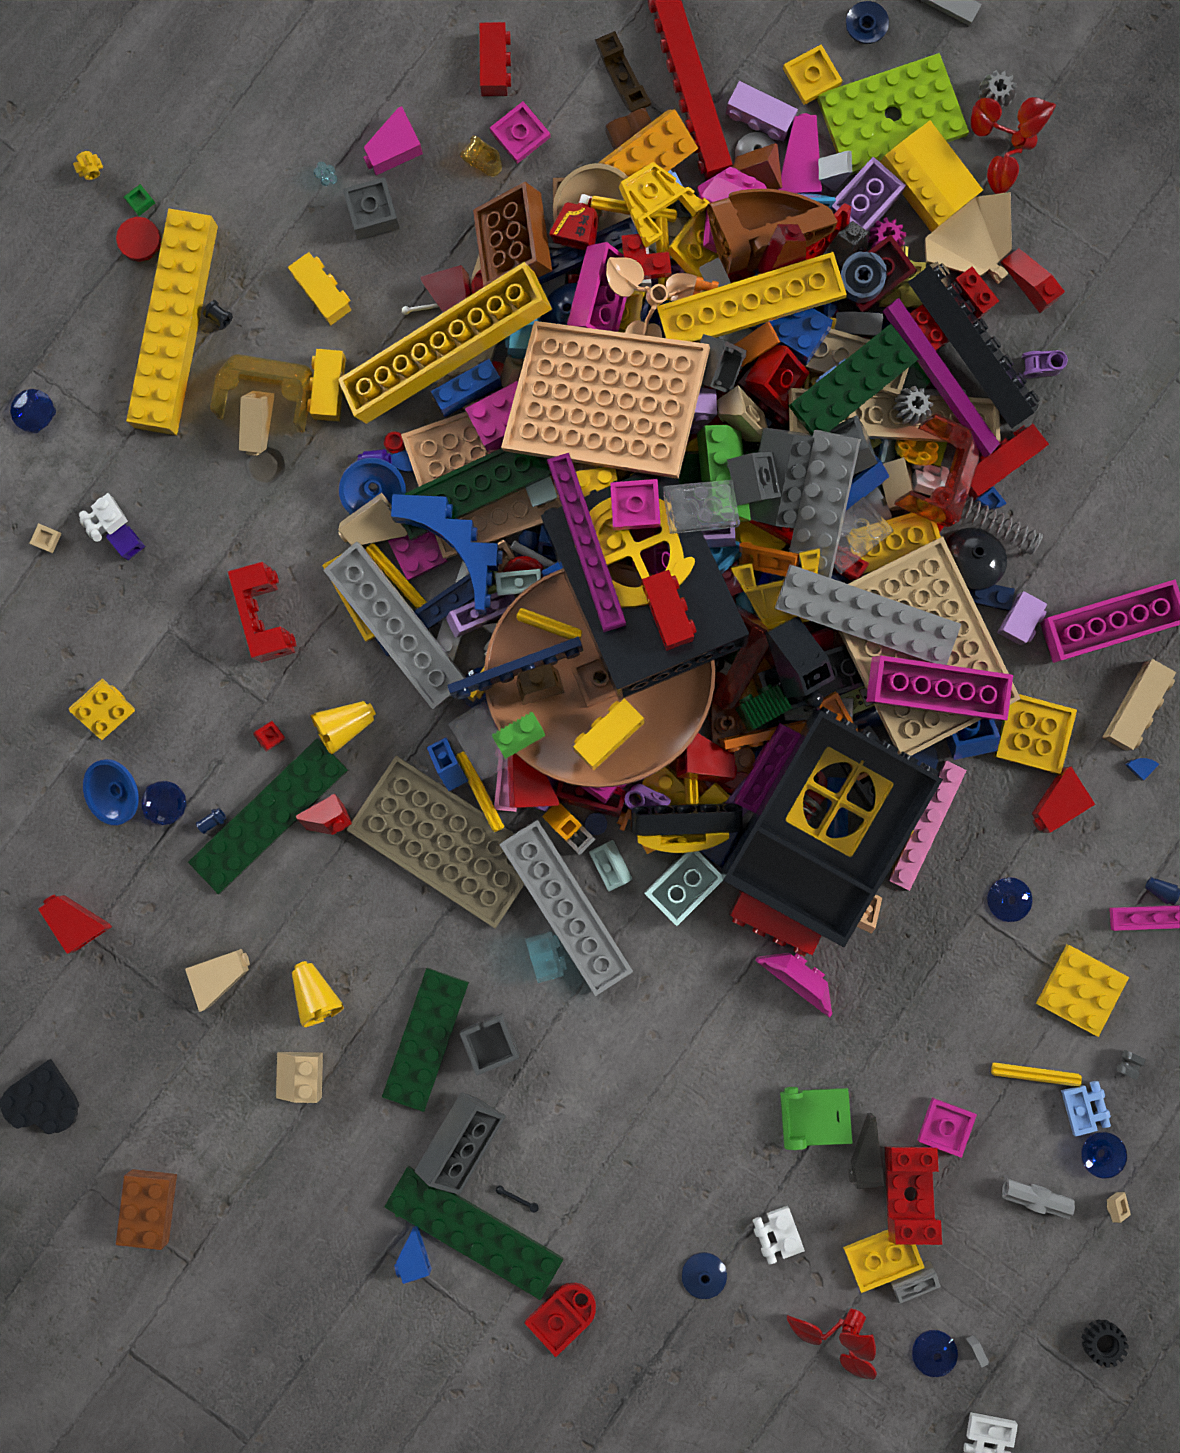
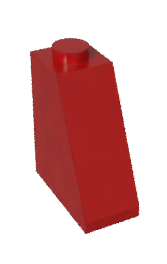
(706, 762)
(528, 785)
(1061, 802)
(71, 922)

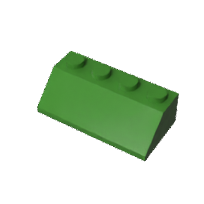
(715, 446)

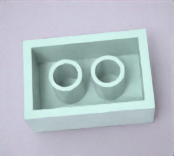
(684, 886)

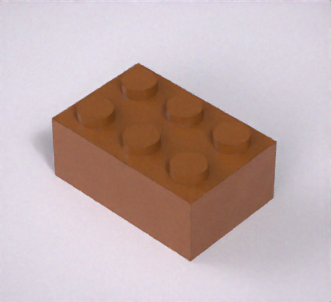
(146, 1209)

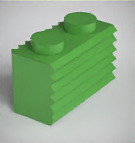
(518, 735)

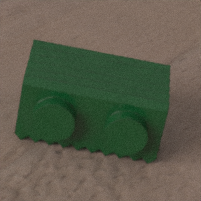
(763, 707)

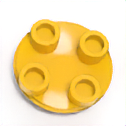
(917, 452)

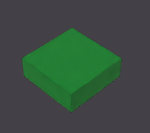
(139, 200)

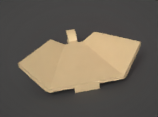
(974, 237)

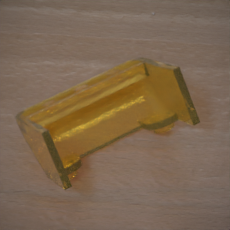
(291, 376)

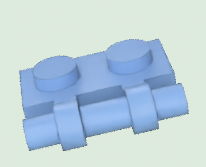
(1079, 1108)

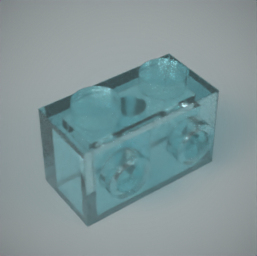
(545, 956)

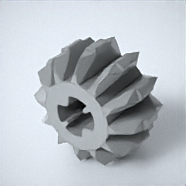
(1003, 84)
(913, 406)

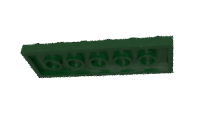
(853, 381)
(425, 1039)

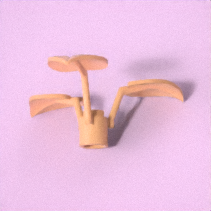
(626, 275)

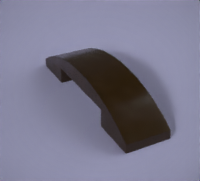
(621, 73)

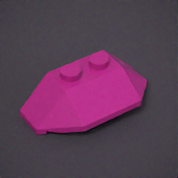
(725, 183)
(800, 978)

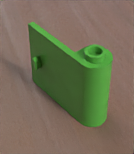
(812, 1117)

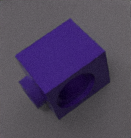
(125, 542)

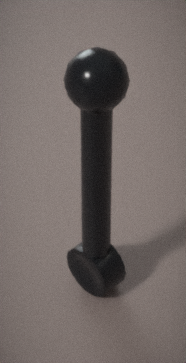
(533, 1206)

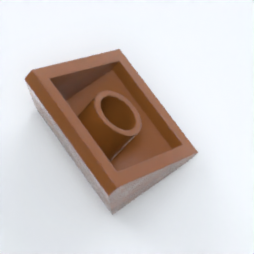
(762, 165)

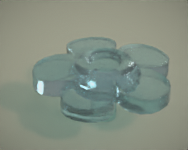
(326, 173)

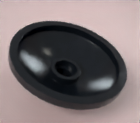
(978, 570)

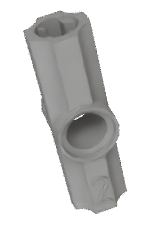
(1038, 1198)

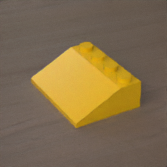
(932, 174)

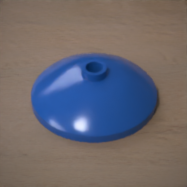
(355, 483)
(110, 792)

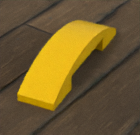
(683, 842)

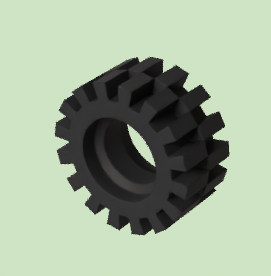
(1114, 1353)

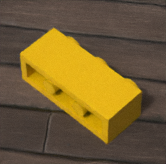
(320, 288)
(325, 387)
(608, 733)

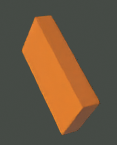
(758, 342)

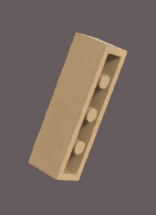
(1139, 705)

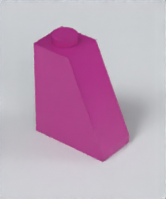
(392, 144)

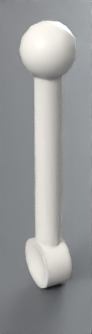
(406, 310)

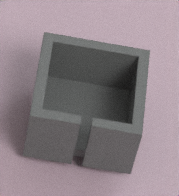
(490, 1044)

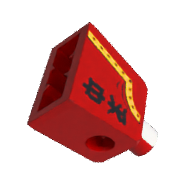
(576, 224)

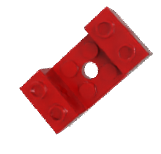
(974, 290)
(252, 582)
(912, 1220)

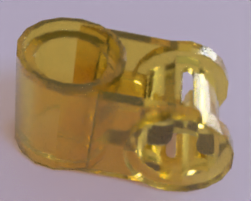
(479, 154)

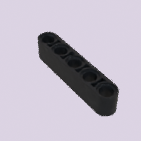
(686, 819)

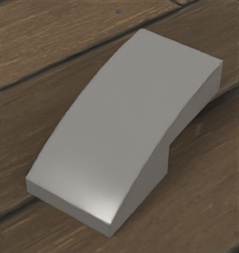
(859, 323)

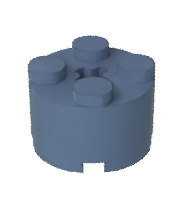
(863, 263)

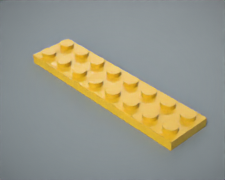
(753, 300)

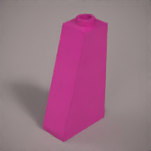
(800, 163)

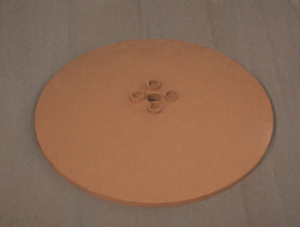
(670, 709)

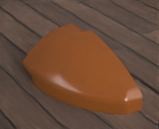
(749, 217)

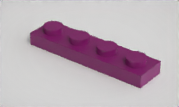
(767, 767)

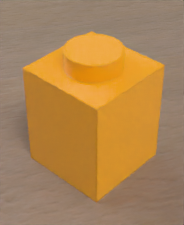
(562, 821)

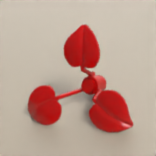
(1032, 118)
(860, 1347)

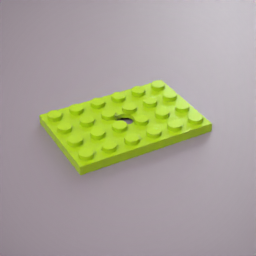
(917, 89)

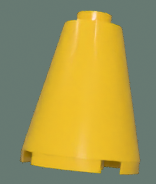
(342, 724)
(313, 995)

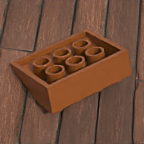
(512, 232)

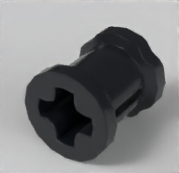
(217, 314)

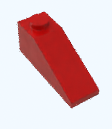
(1033, 280)

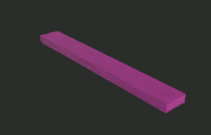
(941, 377)
(586, 542)

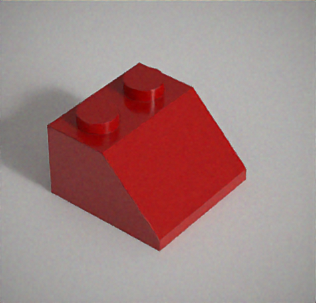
(776, 374)

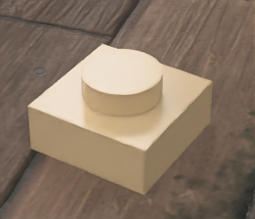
(45, 538)
(1118, 1207)

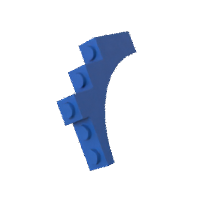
(432, 515)

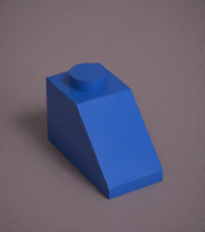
(447, 764)
(413, 1259)

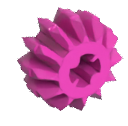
(886, 228)

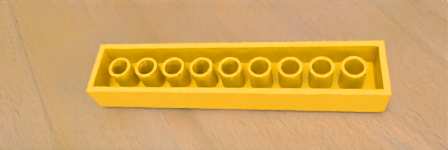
(172, 322)
(445, 343)

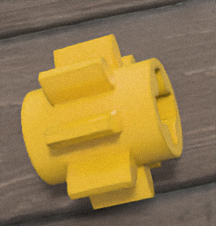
(88, 165)

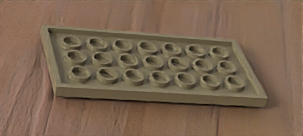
(439, 841)

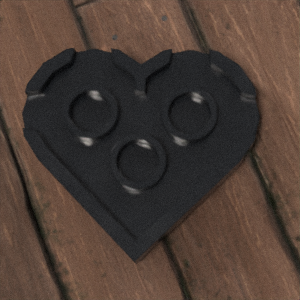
(41, 1100)

